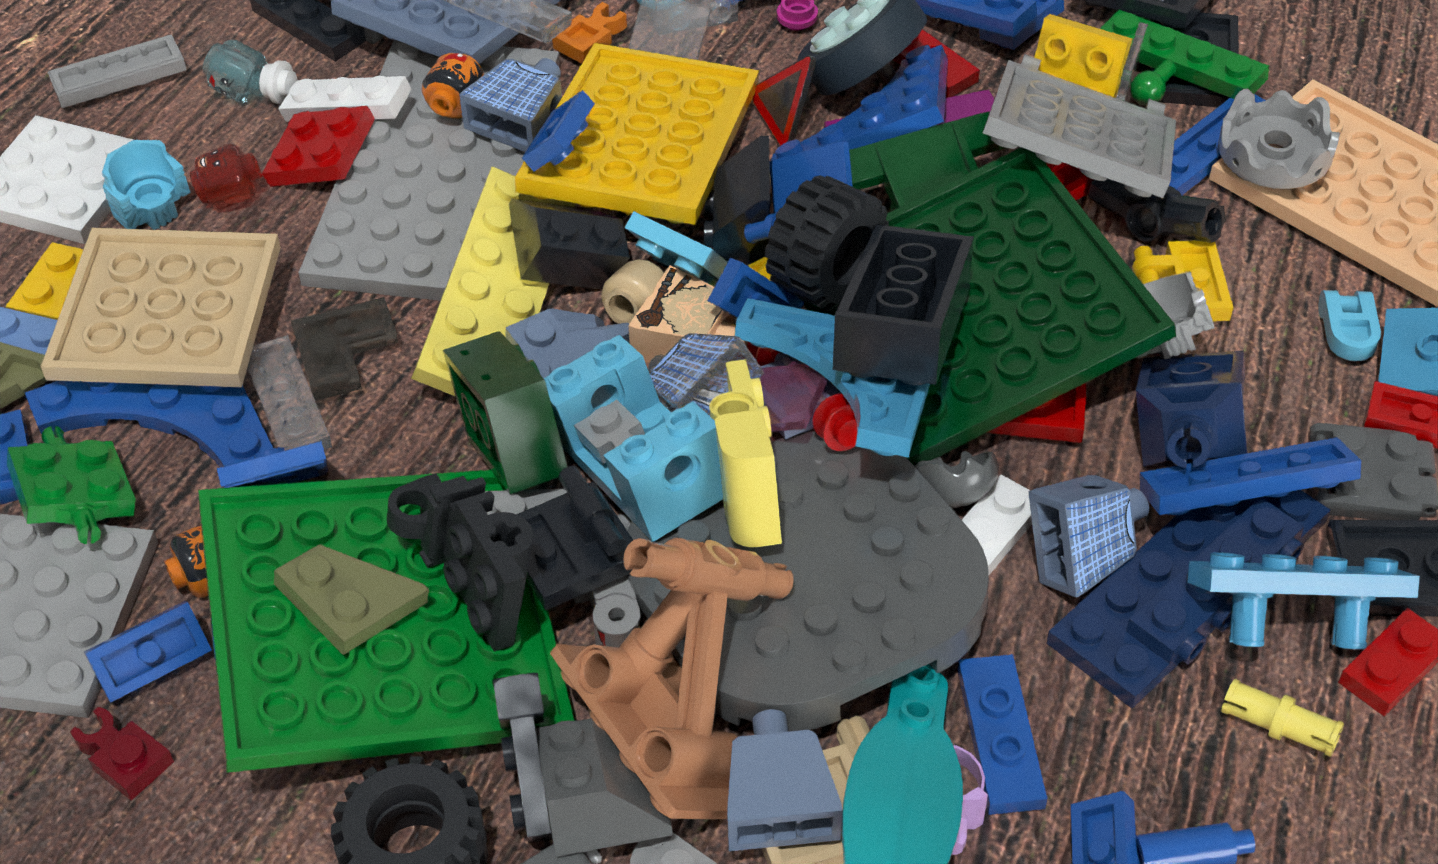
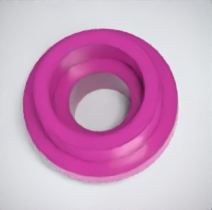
(797, 14)

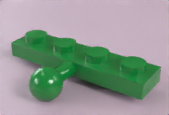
(1186, 58)

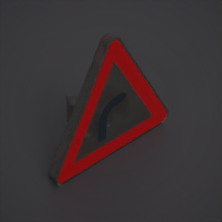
(782, 98)

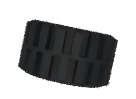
(821, 239)
(405, 798)

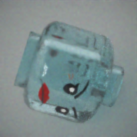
(234, 70)

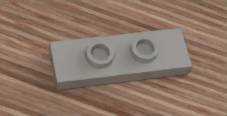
(117, 71)

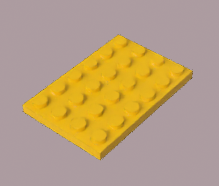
(649, 137)

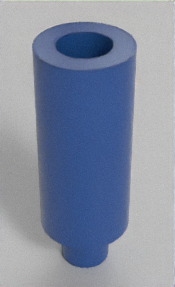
(1195, 845)

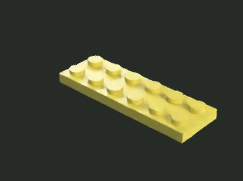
(484, 283)

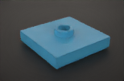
(1411, 349)

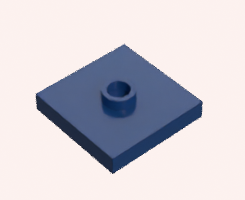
(276, 467)

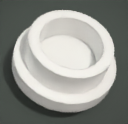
(277, 80)

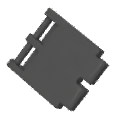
(1393, 479)

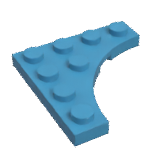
(883, 407)

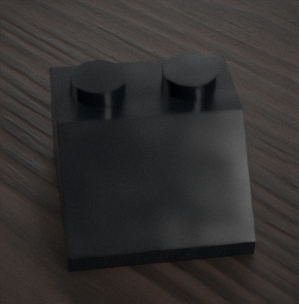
(738, 199)
(567, 243)

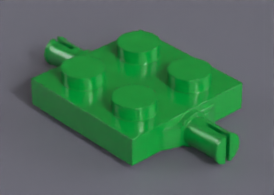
(70, 483)

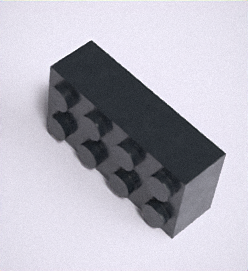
(903, 305)

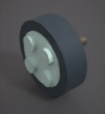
(862, 42)

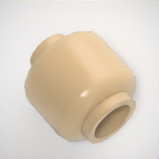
(629, 288)

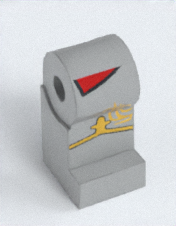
(613, 611)

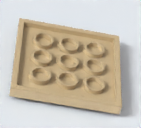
(163, 308)

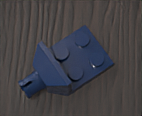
(1191, 408)

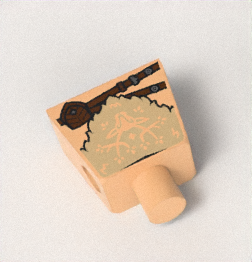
(676, 310)

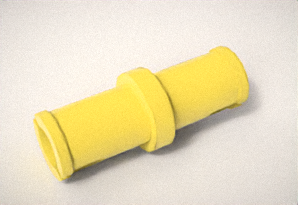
(1282, 717)

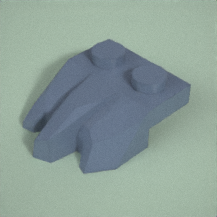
(560, 337)

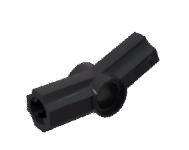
(1166, 216)

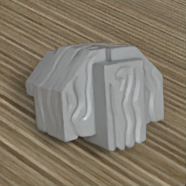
(1186, 309)

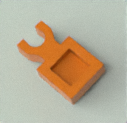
(584, 32)

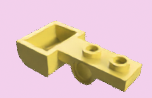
(746, 459)

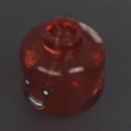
(225, 176)

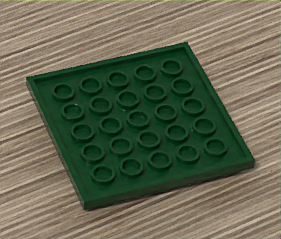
(1042, 302)

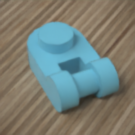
(1350, 324)

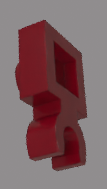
(125, 757)

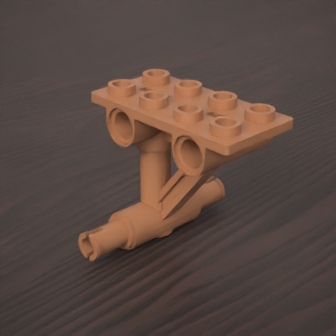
(638, 685)

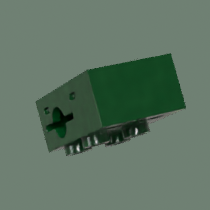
(506, 411)

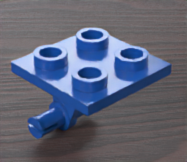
(792, 171)

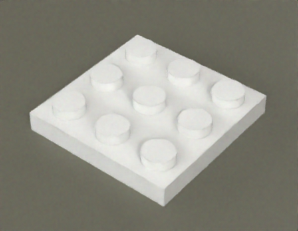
(55, 178)

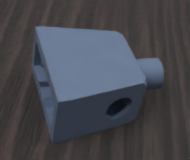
(780, 788)

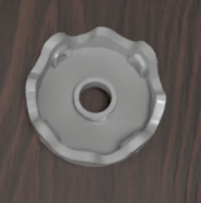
(1280, 120)

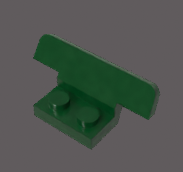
(922, 159)

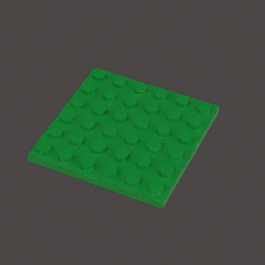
(403, 691)

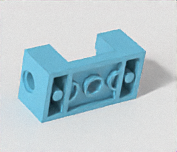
(652, 476)

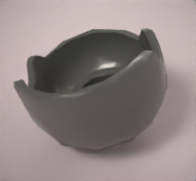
(964, 482)

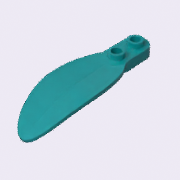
(905, 780)

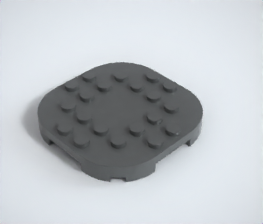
(876, 589)

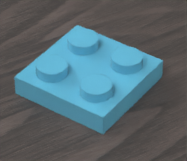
(676, 249)

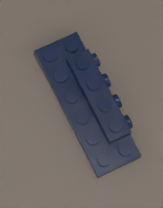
(1148, 613)

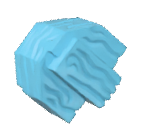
(143, 184)

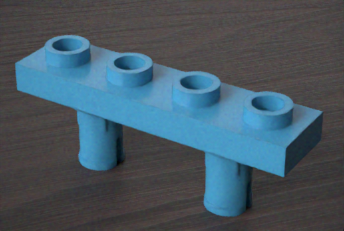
(1280, 574)

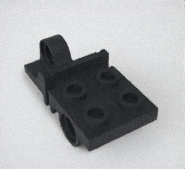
(481, 552)

